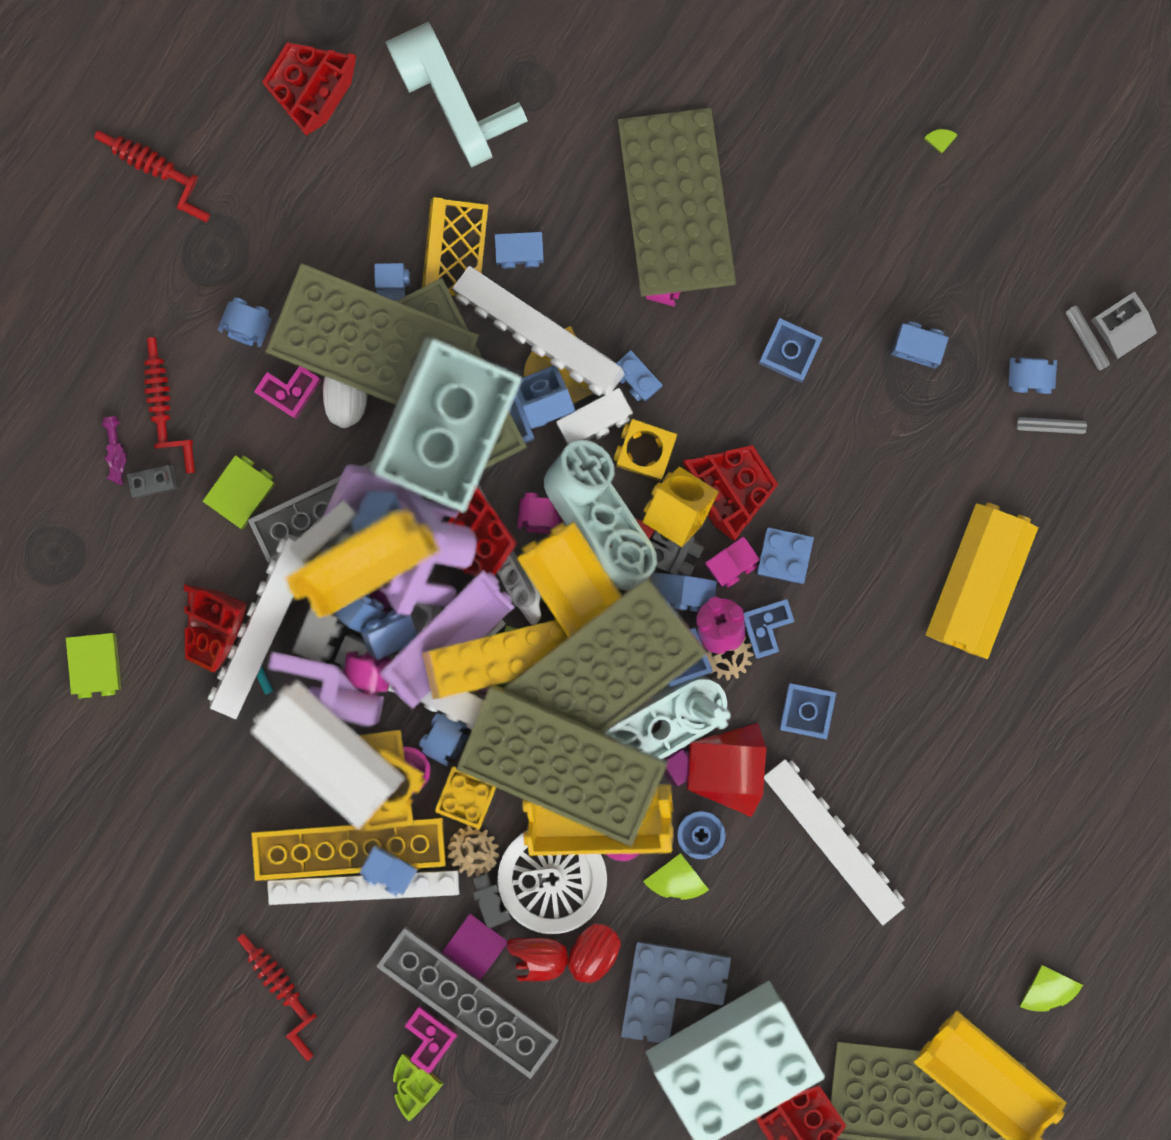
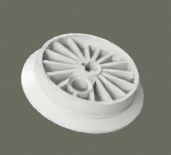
(593, 886)

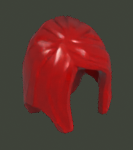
(593, 953)
(541, 956)

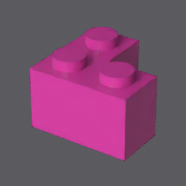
(289, 397)
(732, 562)
(435, 1035)

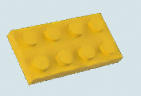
(382, 817)

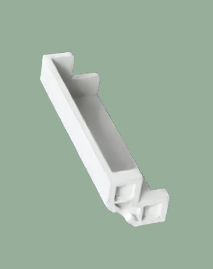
(326, 754)

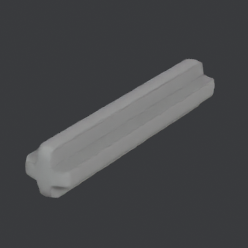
(1087, 338)
(1051, 425)

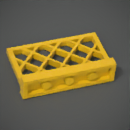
(435, 239)

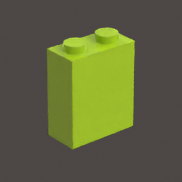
(239, 491)
(93, 665)

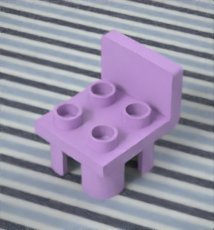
(455, 542)
(337, 692)

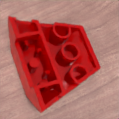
(310, 83)
(742, 486)
(492, 537)
(212, 626)
(729, 768)
(802, 1117)

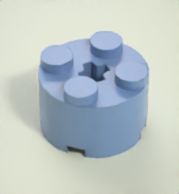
(244, 322)
(1032, 374)
(444, 739)
(709, 845)

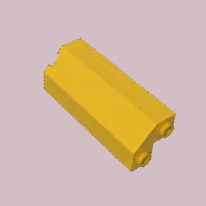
(363, 563)
(569, 577)
(982, 580)
(557, 835)
(989, 1081)

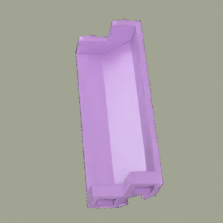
(463, 620)

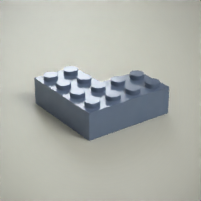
(660, 977)

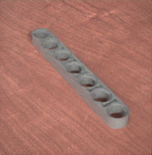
(522, 581)

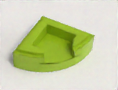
(940, 139)

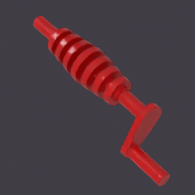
(158, 167)
(159, 409)
(279, 984)

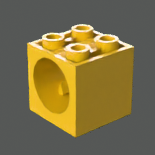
(654, 469)
(679, 506)
(413, 778)
(465, 798)

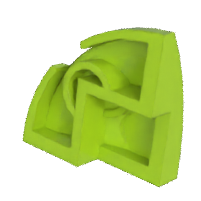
(676, 880)
(1049, 990)
(413, 1086)

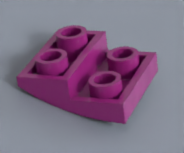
(475, 947)

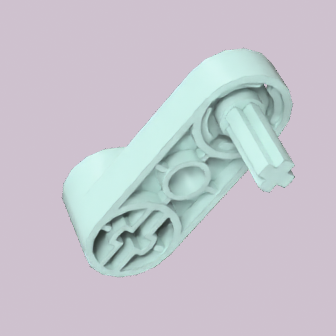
(424, 62)
(582, 492)
(695, 700)

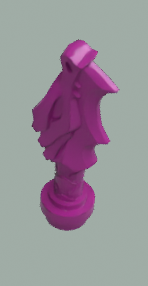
(115, 455)

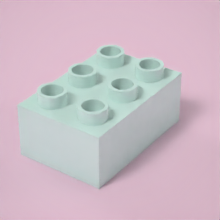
(445, 424)
(734, 1064)

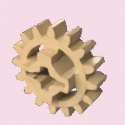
(733, 668)
(478, 861)

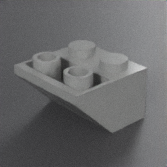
(1125, 325)

